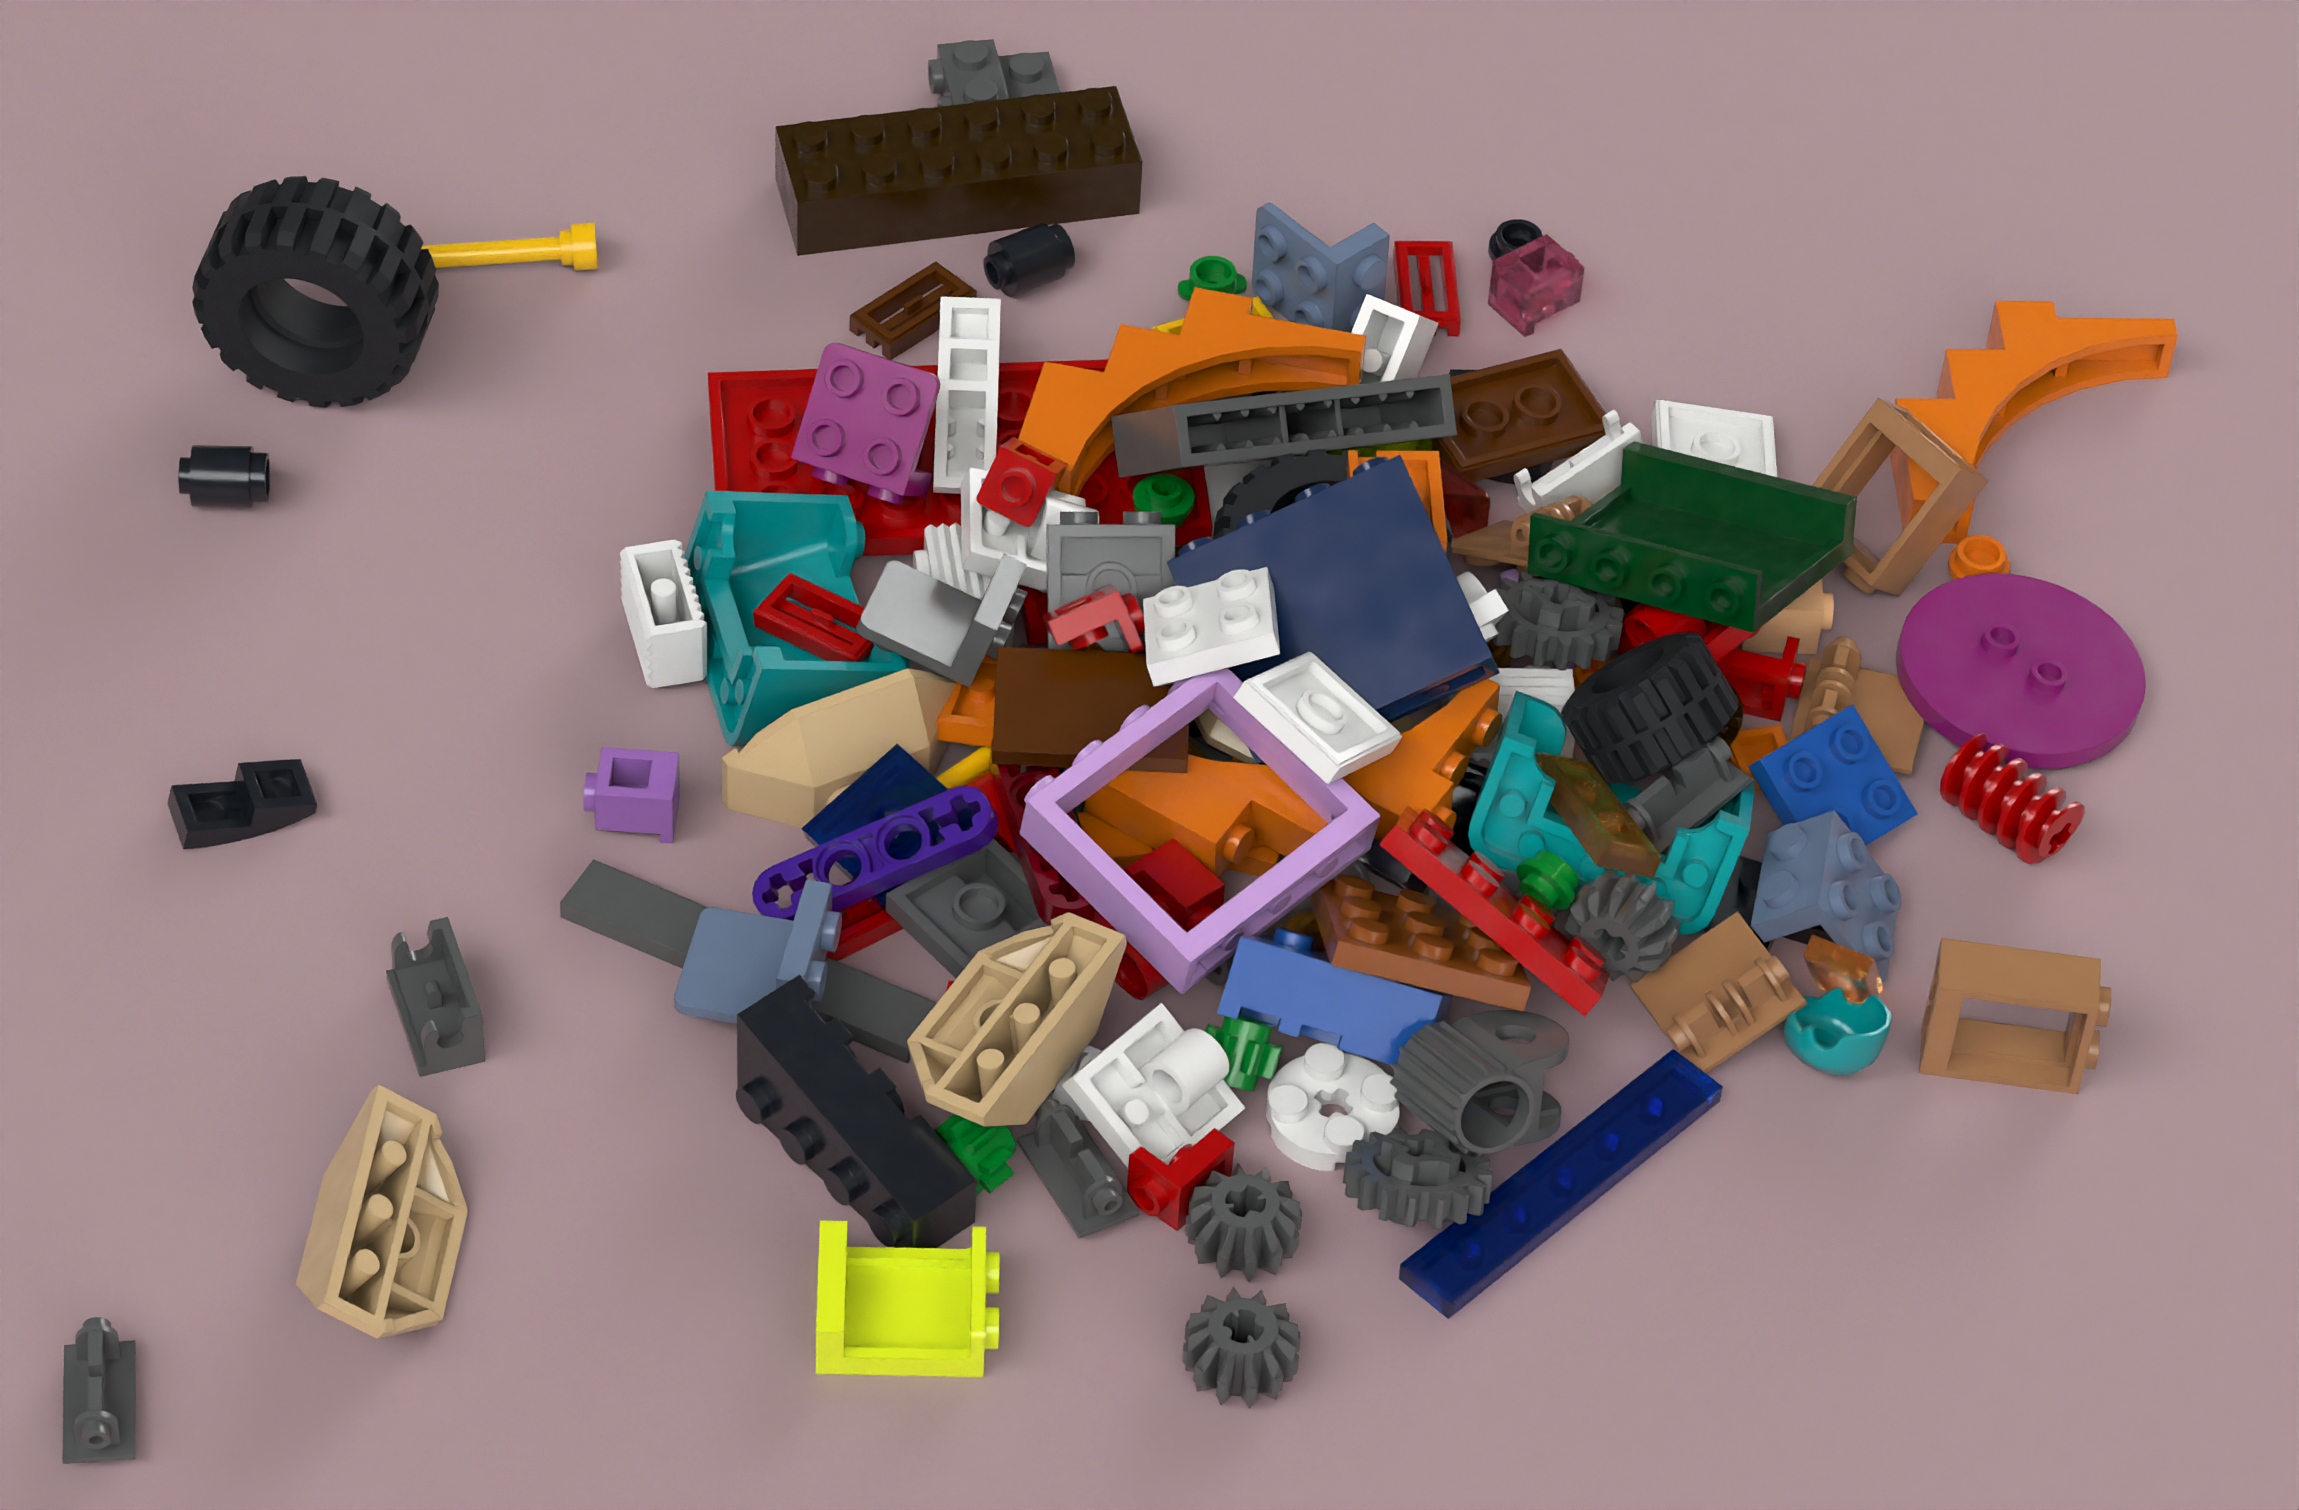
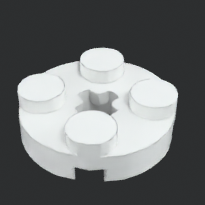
(1328, 1078)

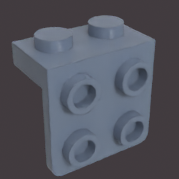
(1316, 281)
(1826, 877)
(747, 955)

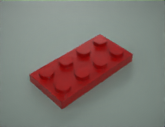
(1515, 924)

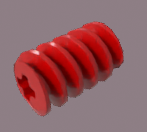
(2006, 804)

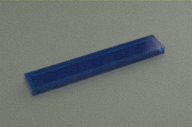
(1560, 1183)

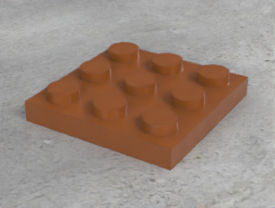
(1415, 943)

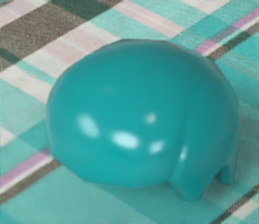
(1838, 1034)

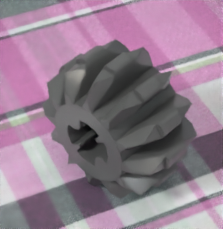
(1624, 924)
(1243, 1222)
(1241, 1347)

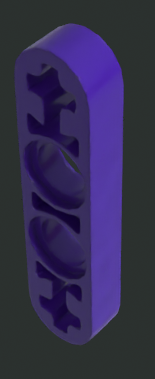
(872, 846)

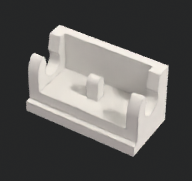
(1588, 473)

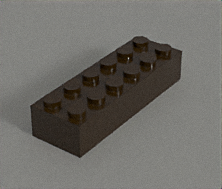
(957, 170)

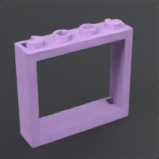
(1174, 953)

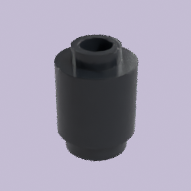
(1029, 258)
(225, 476)

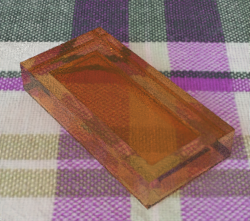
(1843, 968)

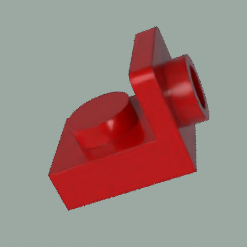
(1020, 481)
(1765, 680)
(1165, 1188)

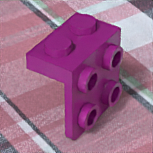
(868, 423)

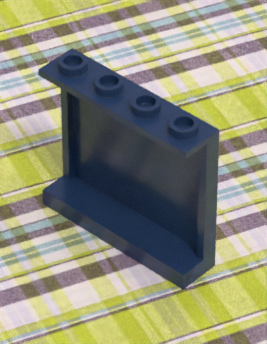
(1357, 588)

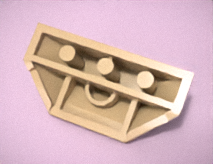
(827, 744)
(1016, 1020)
(386, 1222)

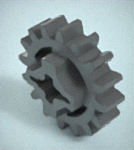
(1557, 622)
(1416, 1178)

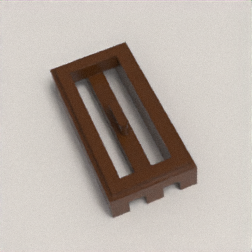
(919, 315)

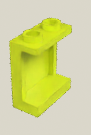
(904, 1307)

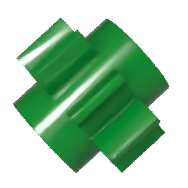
(1247, 1050)
(980, 1150)

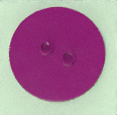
(2021, 666)

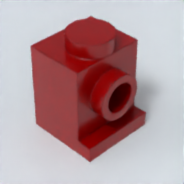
(1178, 883)

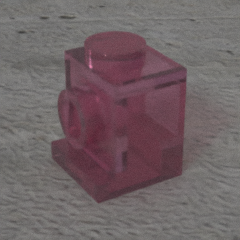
(1534, 283)

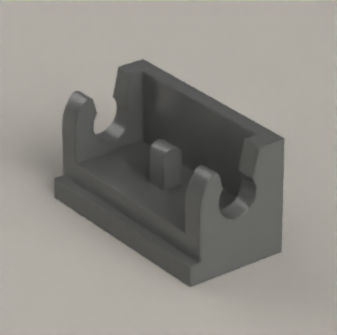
(436, 1001)

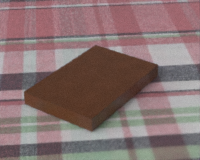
(1520, 416)
(1065, 699)

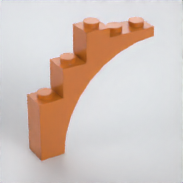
(1214, 357)
(2026, 364)
(1227, 804)

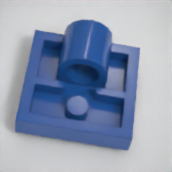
(1835, 770)

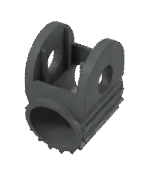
(1466, 1071)

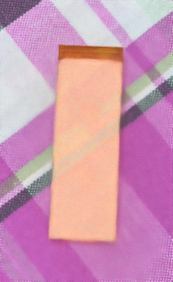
(1598, 817)

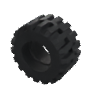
(1650, 707)

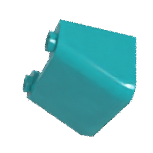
(736, 559)
(1518, 820)

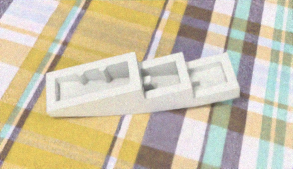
(967, 389)

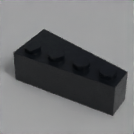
(848, 1123)

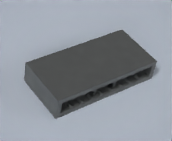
(1283, 424)

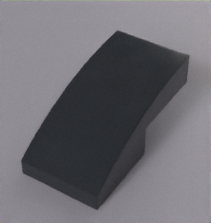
(256, 803)

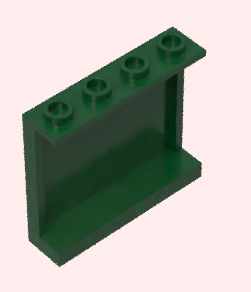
(1698, 538)

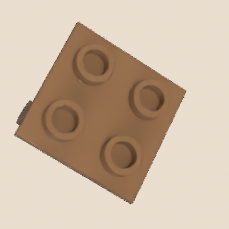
(1509, 540)
(1877, 696)
(1719, 994)

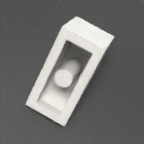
(1394, 340)

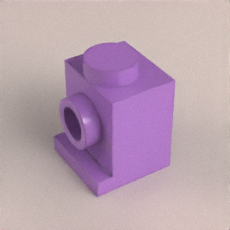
(635, 791)

